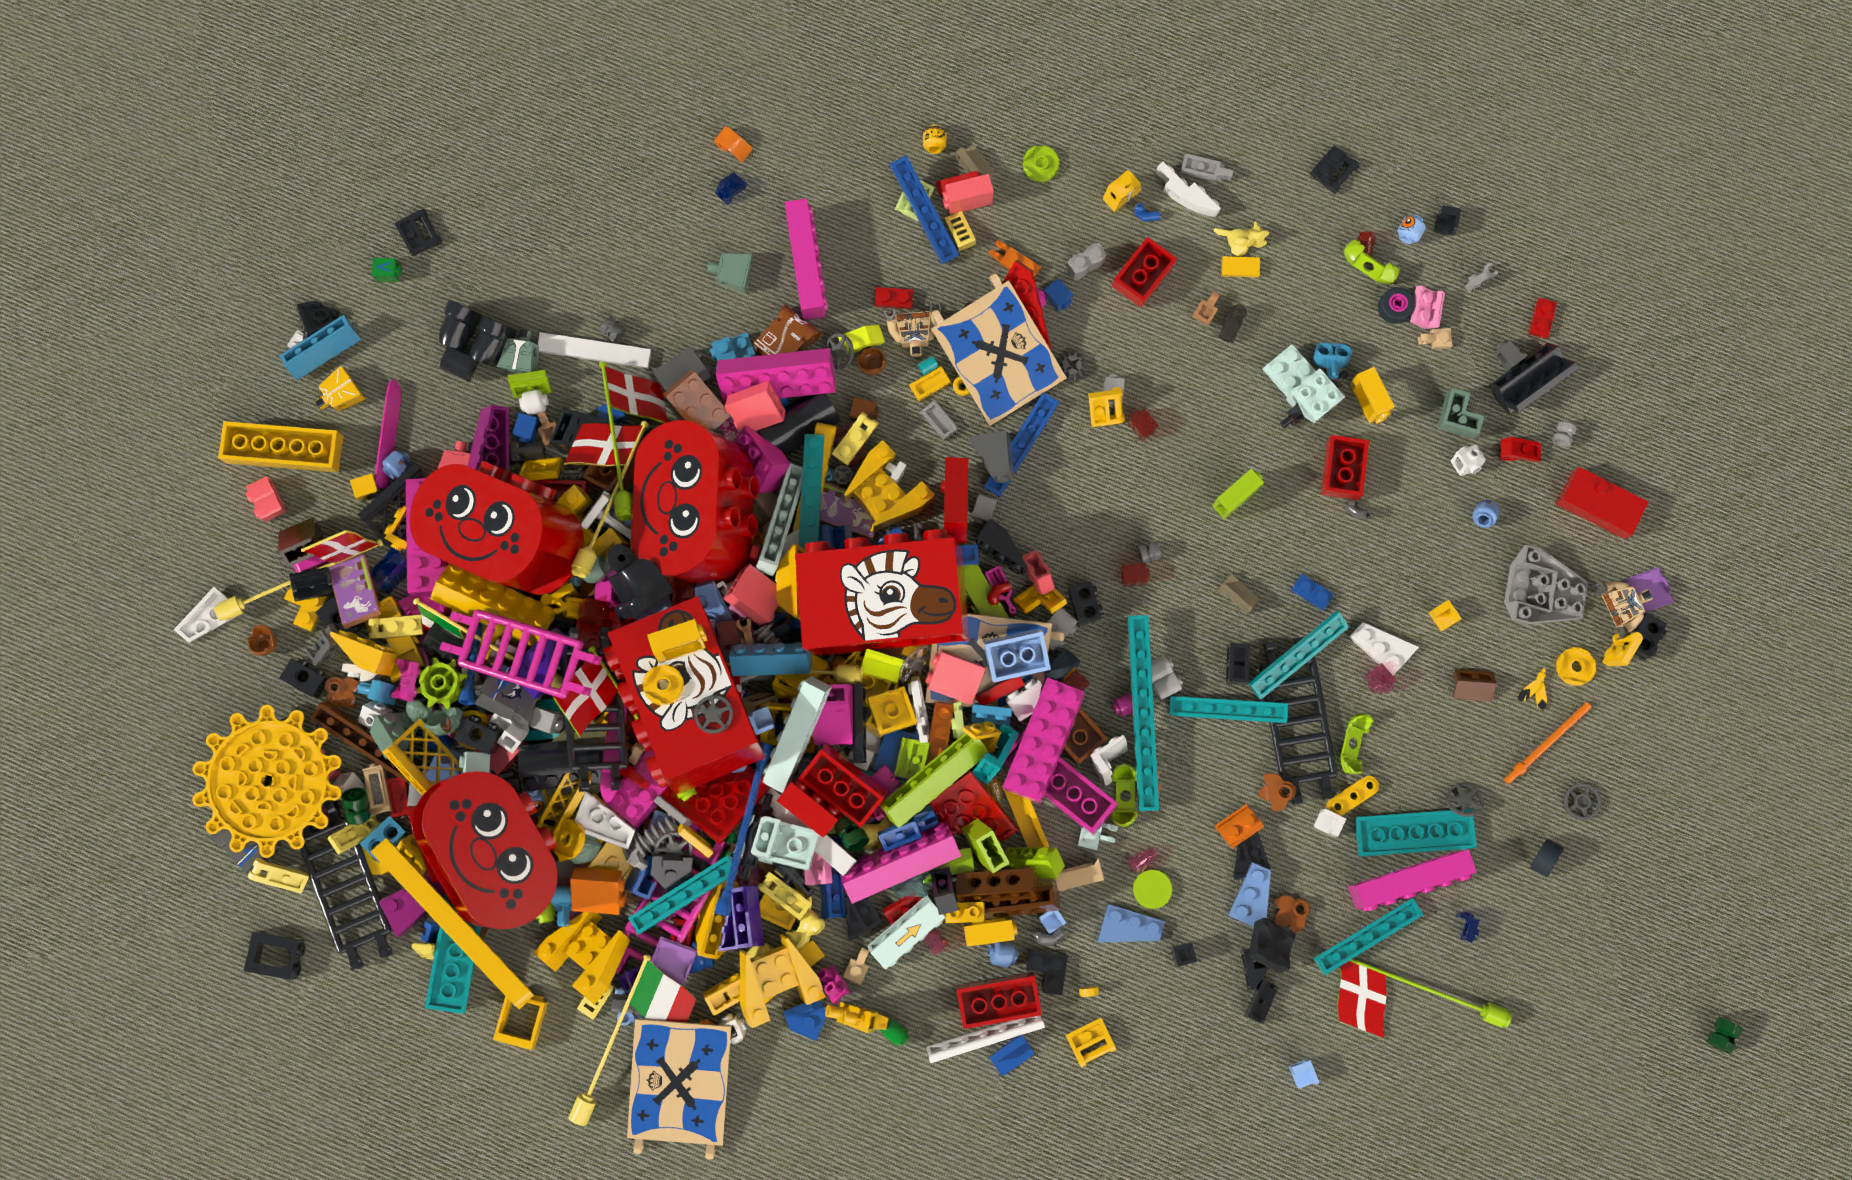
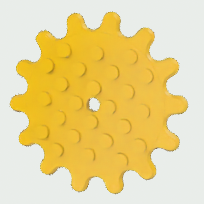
(237, 777)

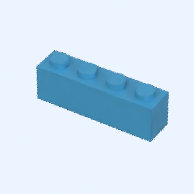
(320, 347)
(769, 659)

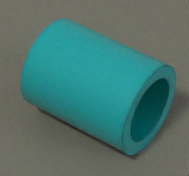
(928, 365)

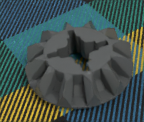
(1081, 365)
(572, 472)

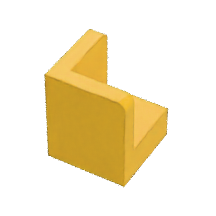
(363, 486)
(1444, 615)

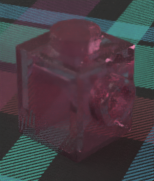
(1380, 679)

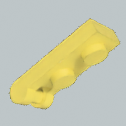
(854, 439)
(396, 627)
(352, 835)
(278, 876)
(785, 896)

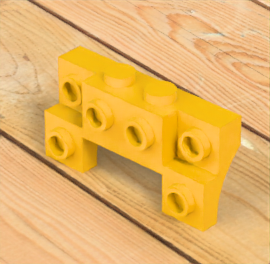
(406, 647)

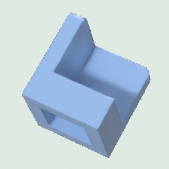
(761, 720)
(1051, 920)
(1303, 1073)

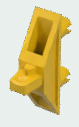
(857, 1017)

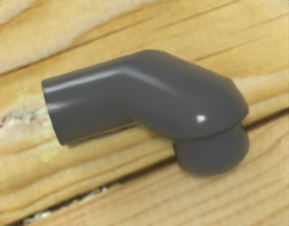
(1358, 514)
(1048, 939)

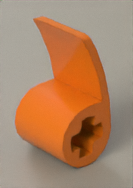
(731, 141)

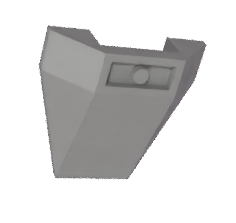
(1543, 589)

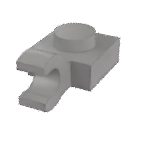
(1478, 279)

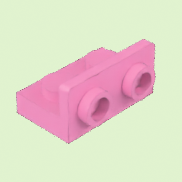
(1427, 308)
(819, 872)

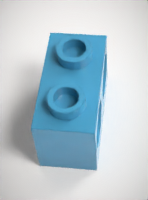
(381, 833)

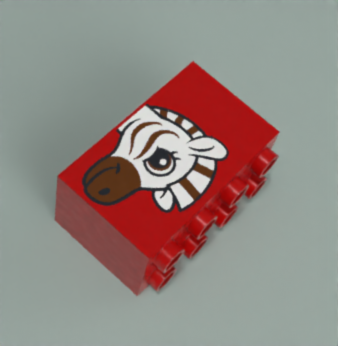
(882, 594)
(681, 749)

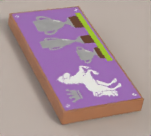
(837, 513)
(354, 591)

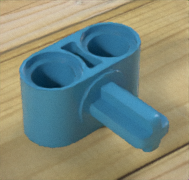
(1332, 357)
(378, 691)
(562, 904)

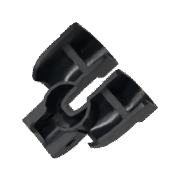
(455, 332)
(634, 580)

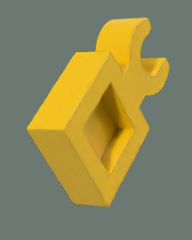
(568, 607)

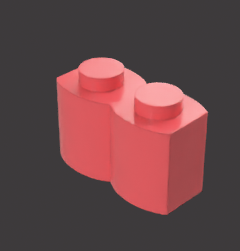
(265, 499)
(1038, 572)

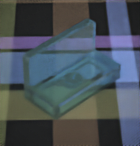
(912, 887)

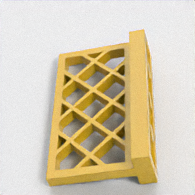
(406, 765)

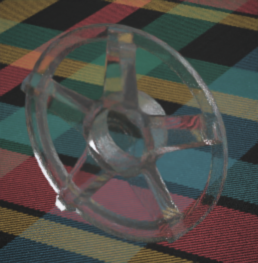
(914, 662)

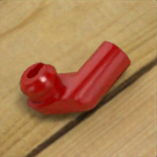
(995, 592)

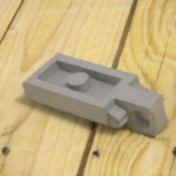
(1205, 168)
(636, 853)

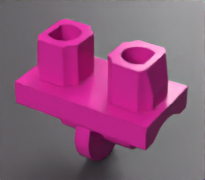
(833, 984)

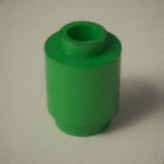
(895, 1033)

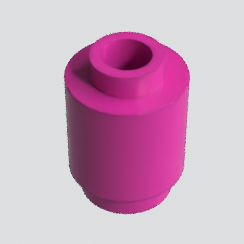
(1123, 705)

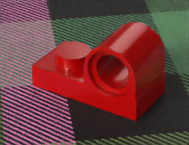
(1517, 448)

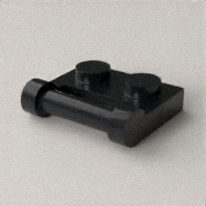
(1329, 165)
(412, 235)

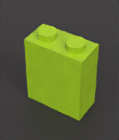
(1238, 493)
(985, 845)

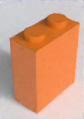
(597, 890)

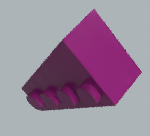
(491, 438)
(404, 910)

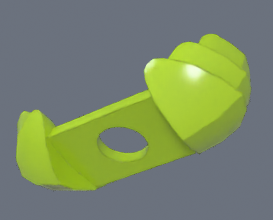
(1356, 257)
(1356, 727)
(1125, 779)

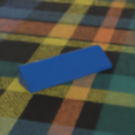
(833, 896)

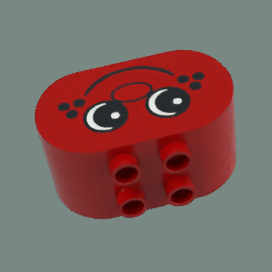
(693, 503)
(496, 527)
(486, 849)

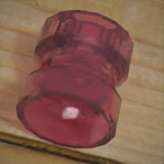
(935, 942)

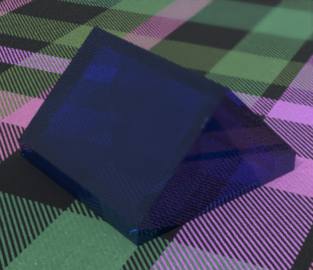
(390, 570)

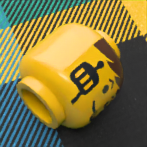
(934, 139)

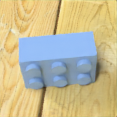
(1016, 655)

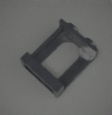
(253, 958)

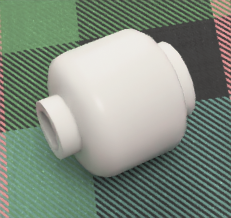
(533, 402)

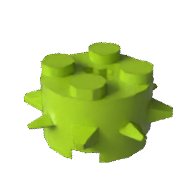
(434, 675)

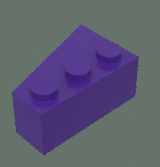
(544, 663)
(744, 925)

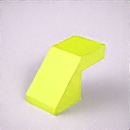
(864, 337)

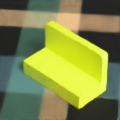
(881, 666)

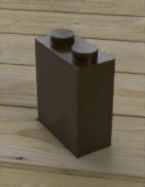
(296, 538)

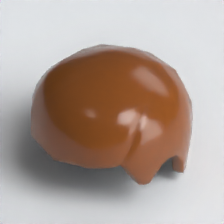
(871, 361)
(262, 640)

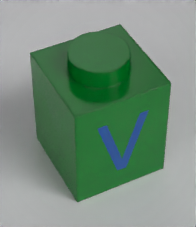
(386, 269)

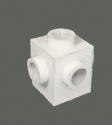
(1468, 460)
(370, 711)
(739, 1024)

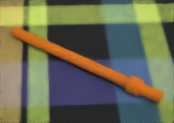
(1521, 767)

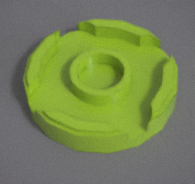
(1040, 163)
(1152, 889)

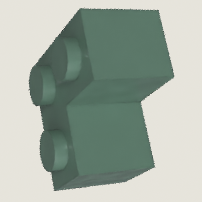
(1455, 417)
(389, 727)

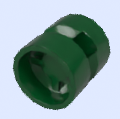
(355, 806)
(852, 835)
(1724, 1035)

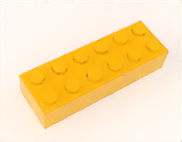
(281, 446)
(468, 592)

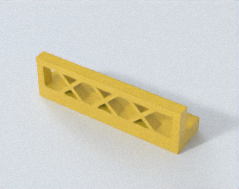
(569, 806)
(1026, 820)

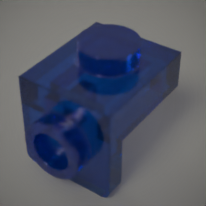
(730, 187)
(1470, 929)

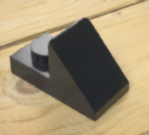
(1252, 975)

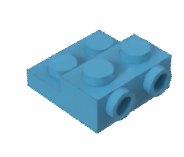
(732, 348)
(996, 715)

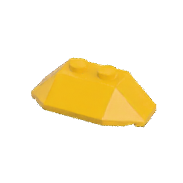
(787, 582)
(709, 925)

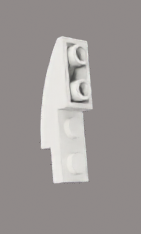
(1190, 197)

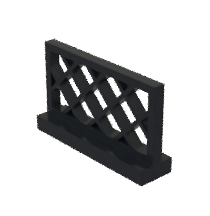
(386, 497)
(859, 726)

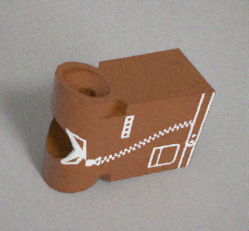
(786, 334)

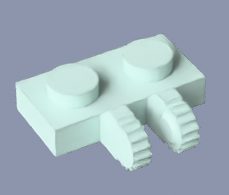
(1091, 842)

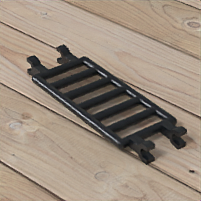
(1278, 743)
(621, 745)
(366, 875)

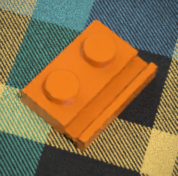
(1239, 826)

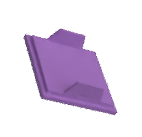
(1657, 586)
(674, 959)

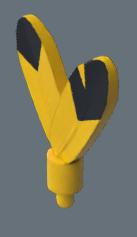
(1536, 687)

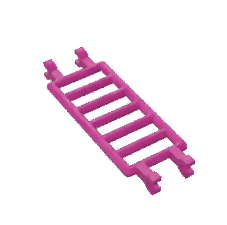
(527, 630)
(690, 917)

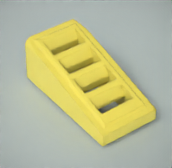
(961, 245)
(425, 950)
(592, 1015)

